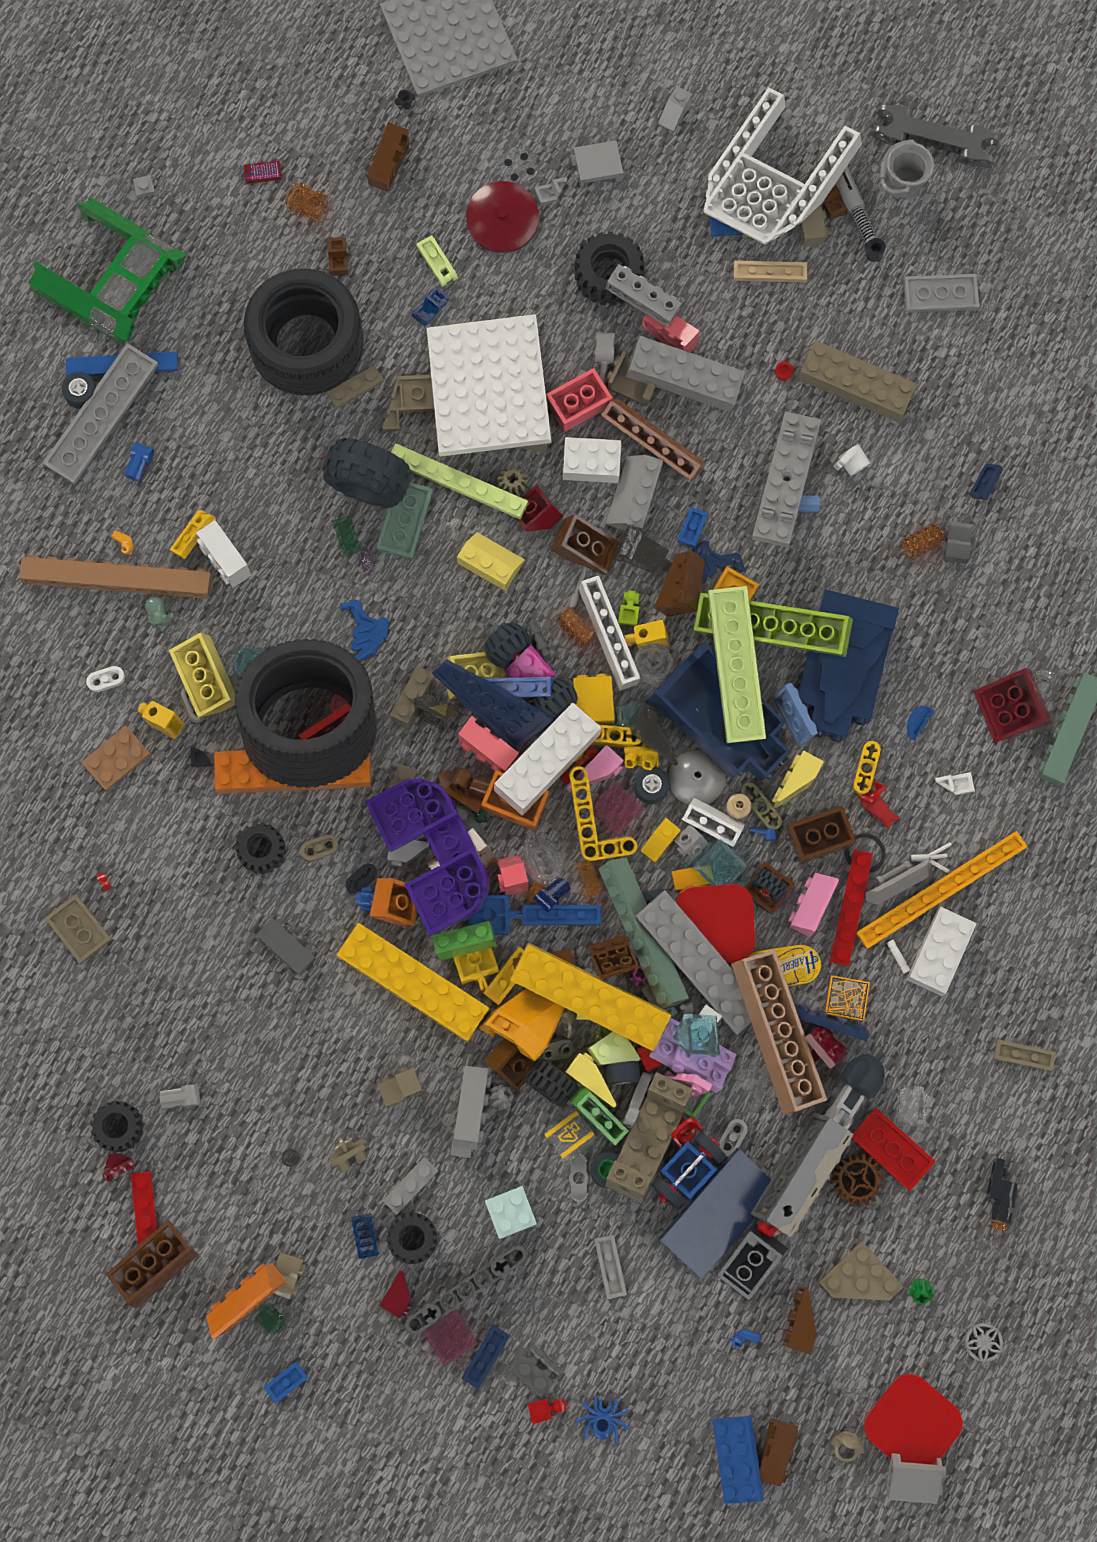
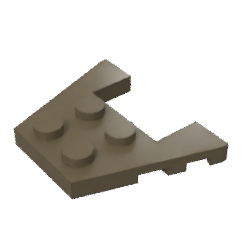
(409, 395)

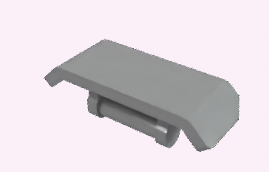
(898, 881)

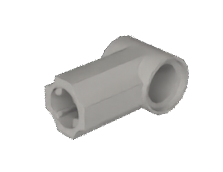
(184, 1096)

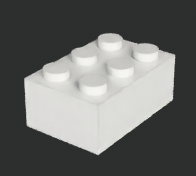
(592, 460)
(222, 554)

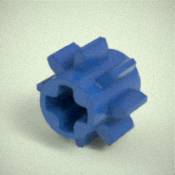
(364, 899)

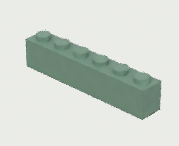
(1071, 730)

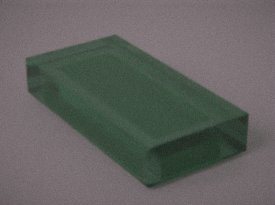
(346, 535)

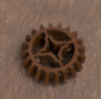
(866, 1185)

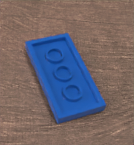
(738, 1459)

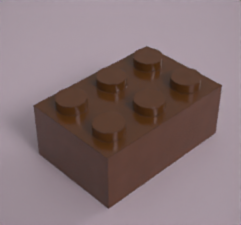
(821, 835)

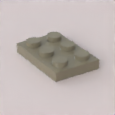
(78, 929)

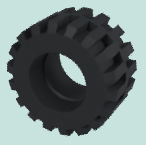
(249, 836)
(550, 1082)
(104, 1114)
(397, 1228)

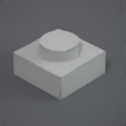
(144, 186)

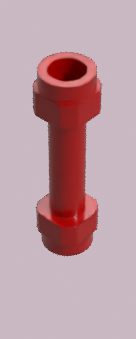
(590, 753)

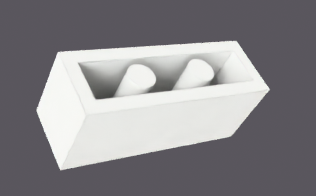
(713, 822)

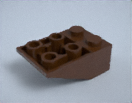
(612, 957)
(801, 1329)

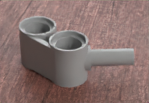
(604, 352)

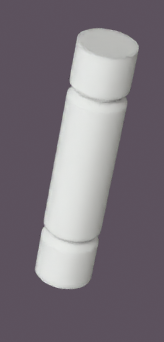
(898, 956)

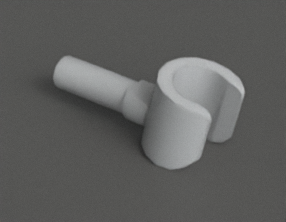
(687, 1008)

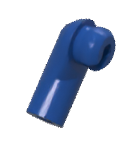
(743, 1336)

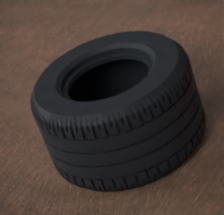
(295, 295)

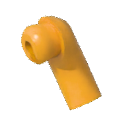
(126, 542)

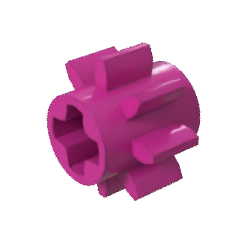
(638, 980)

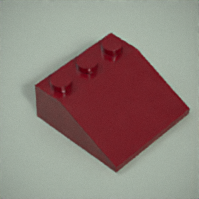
(1012, 705)

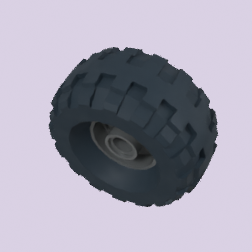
(366, 472)

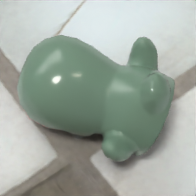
(156, 612)

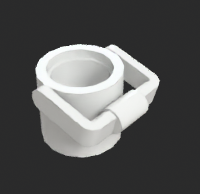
(853, 460)

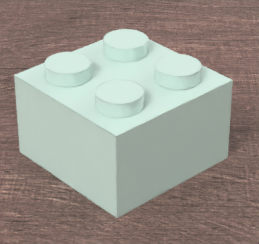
(510, 1212)

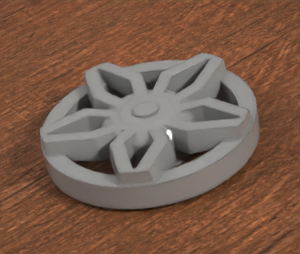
(983, 1342)

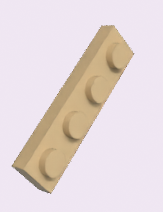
(770, 271)

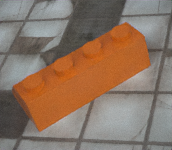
(244, 1300)

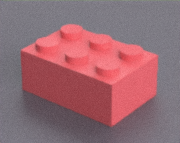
(578, 400)

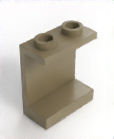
(626, 386)

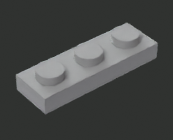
(410, 1186)
(610, 1267)

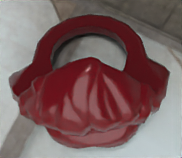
(116, 1165)

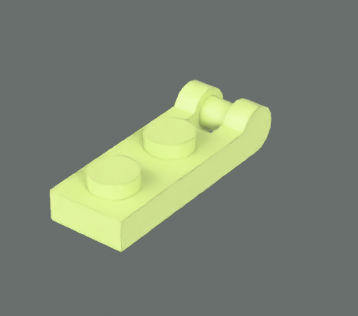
(436, 260)

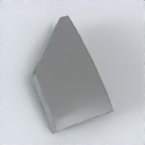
(549, 193)

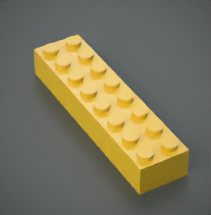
(413, 982)
(590, 996)

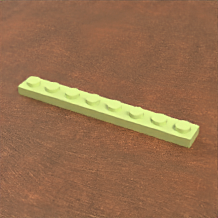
(462, 482)

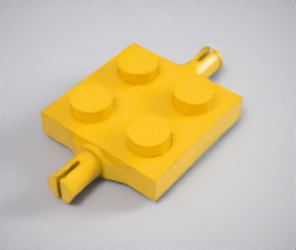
(476, 966)

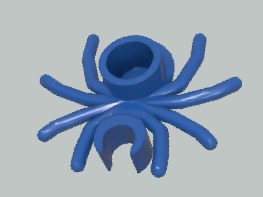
(603, 1420)

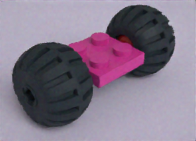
(512, 648)

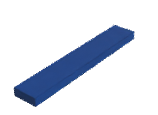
(100, 364)

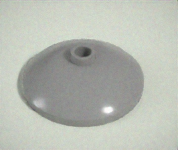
(687, 786)

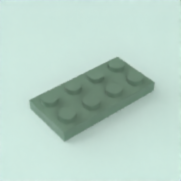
(405, 522)

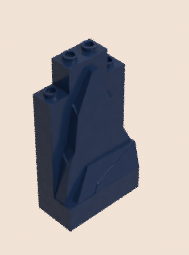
(848, 686)
(697, 687)

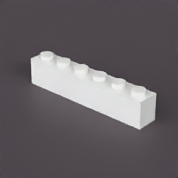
(609, 633)

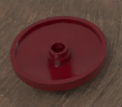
(502, 217)

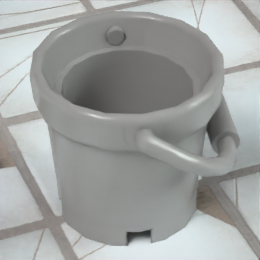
(906, 169)

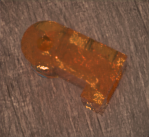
(587, 873)

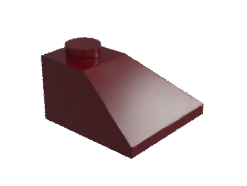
(540, 512)

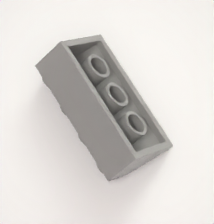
(635, 492)

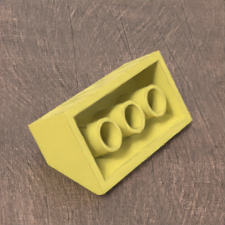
(203, 675)

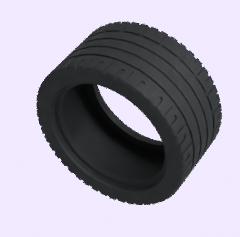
(295, 667)

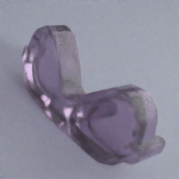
(365, 563)

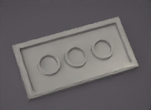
(941, 293)

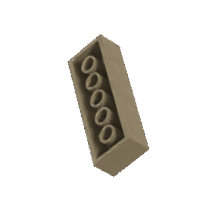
(857, 381)

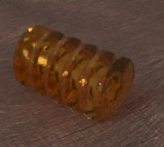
(921, 540)
(576, 626)

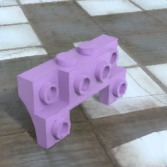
(708, 1067)

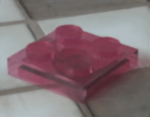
(617, 809)
(450, 1337)

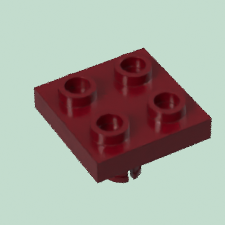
(825, 1046)

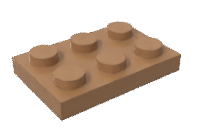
(116, 758)

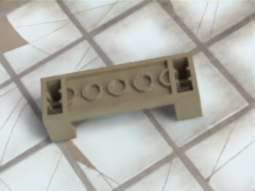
(649, 1138)

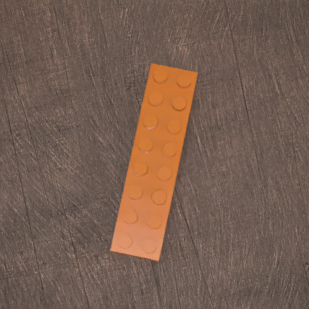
(238, 775)

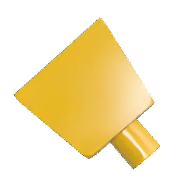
(654, 631)
(161, 718)

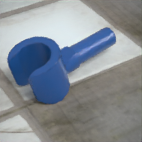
(770, 833)

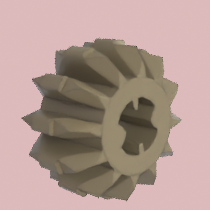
(519, 483)

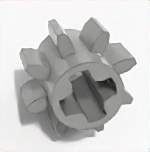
(500, 1097)

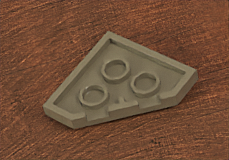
(861, 1277)

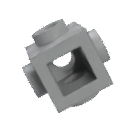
(690, 842)

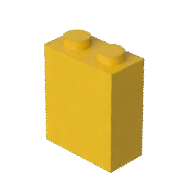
(595, 697)

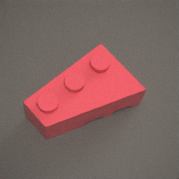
(678, 334)
(487, 746)
(512, 875)

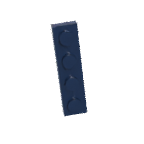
(837, 1024)

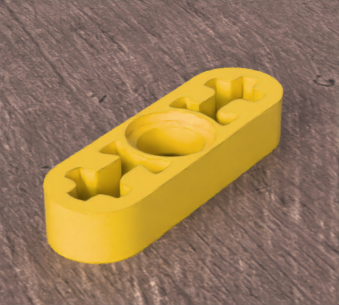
(875, 756)

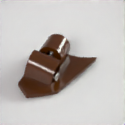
(464, 787)

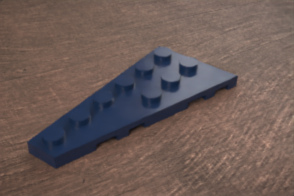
(499, 710)

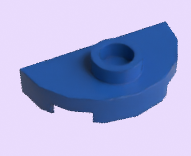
(917, 720)

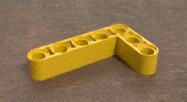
(590, 822)

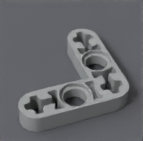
(633, 1109)

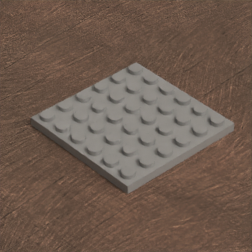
(447, 40)

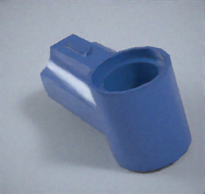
(140, 457)

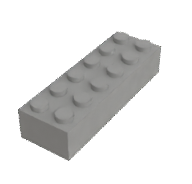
(685, 374)

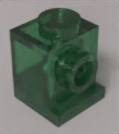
(271, 1319)

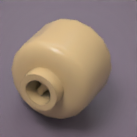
(736, 812)

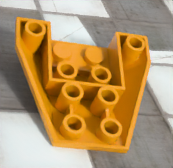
(525, 1021)

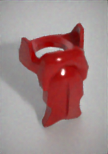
(874, 805)
(686, 1130)

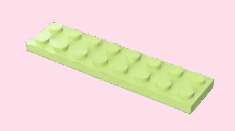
(736, 664)

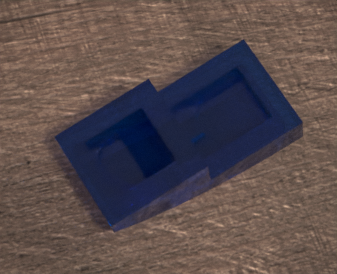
(430, 307)

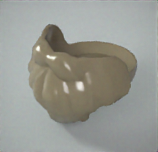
(566, 1019)
(849, 1440)

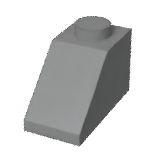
(675, 108)
(407, 853)

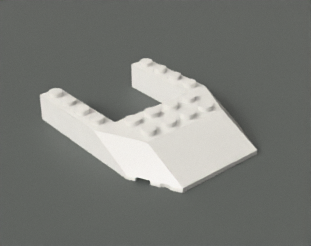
(760, 198)

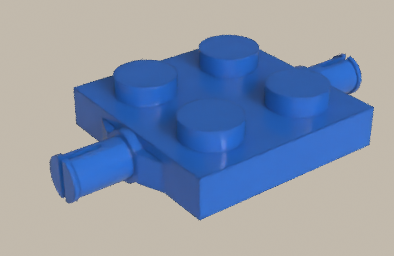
(498, 912)

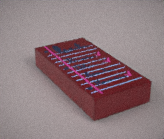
(262, 172)

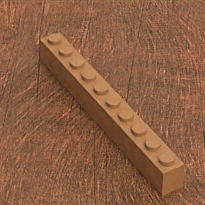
(115, 577)

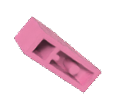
(602, 767)

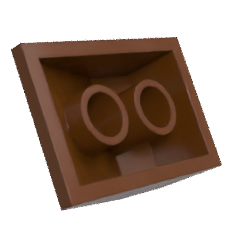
(584, 544)

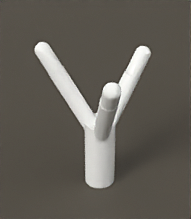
(921, 857)

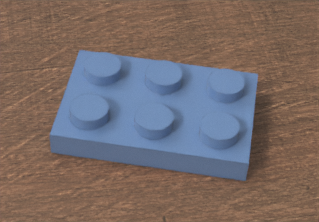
(795, 715)

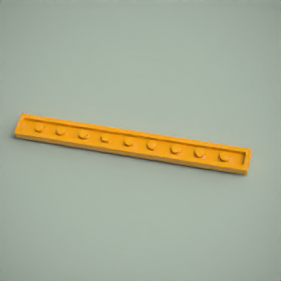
(941, 890)

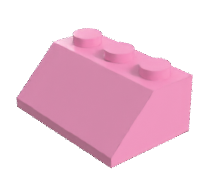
(812, 903)

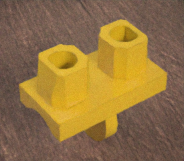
(641, 756)

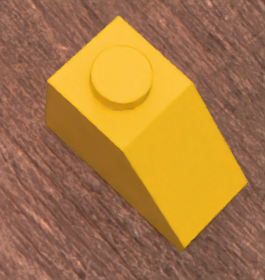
(660, 840)

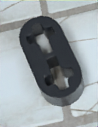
(358, 875)

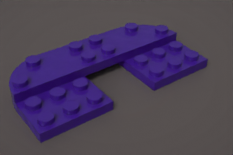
(461, 881)

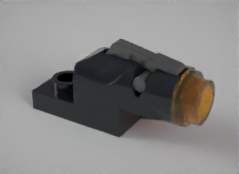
(1005, 1196)

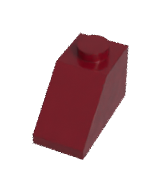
(398, 1297)

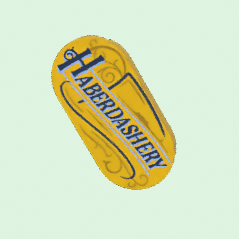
(798, 963)

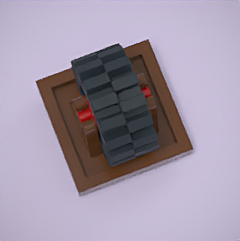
(769, 888)

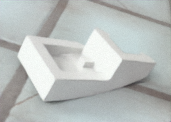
(957, 784)

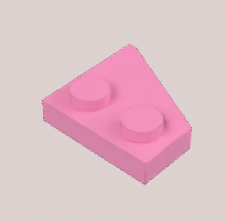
(693, 1081)

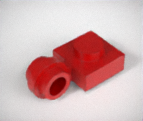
(541, 1410)

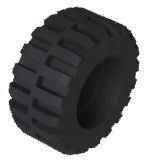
(602, 247)

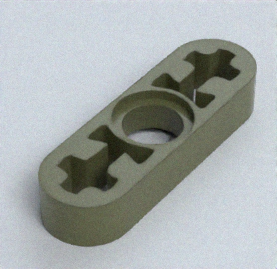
(773, 815)

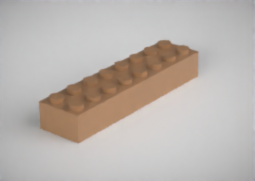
(779, 1032)

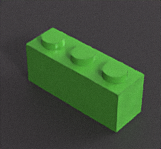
(464, 940)
(598, 1115)

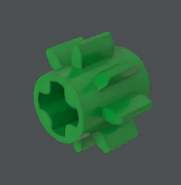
(921, 1291)

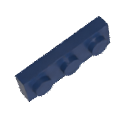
(485, 1356)

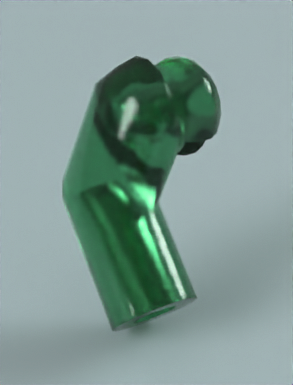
(481, 816)

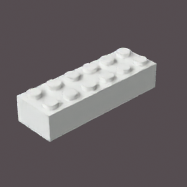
(547, 759)

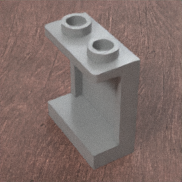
(597, 162)
(914, 1481)

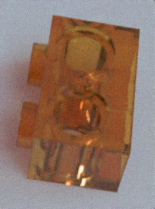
(304, 205)

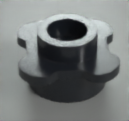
(405, 94)

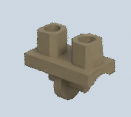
(345, 1151)

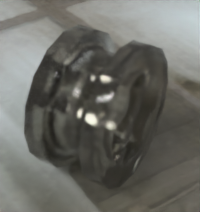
(284, 1160)

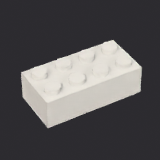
(941, 951)

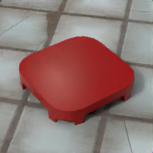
(723, 916)
(913, 1421)

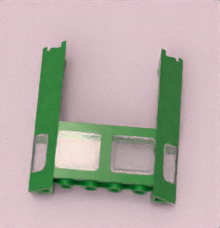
(124, 284)

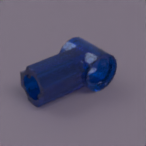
(550, 896)

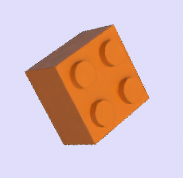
(393, 903)

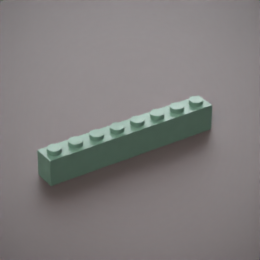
(653, 959)

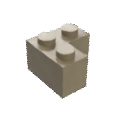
(401, 1087)

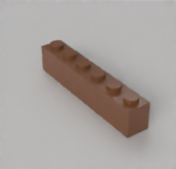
(653, 439)

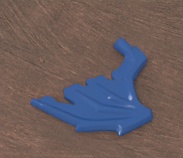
(369, 632)

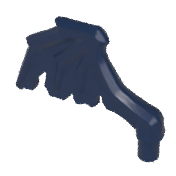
(712, 559)

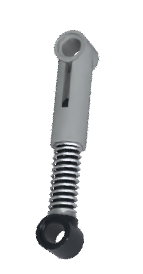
(855, 206)

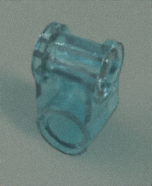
(627, 711)

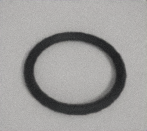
(880, 844)

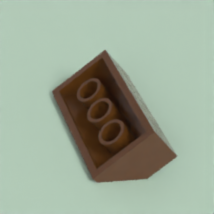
(151, 1264)

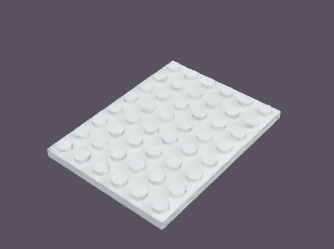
(488, 385)

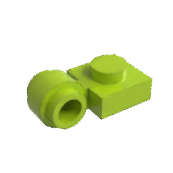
(629, 613)

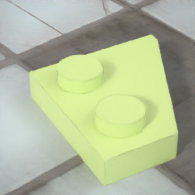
(613, 1049)

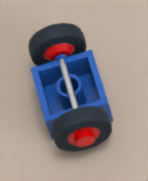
(688, 1170)

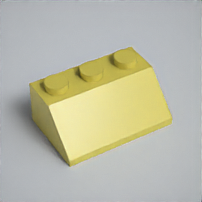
(490, 560)

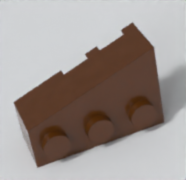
(777, 1451)

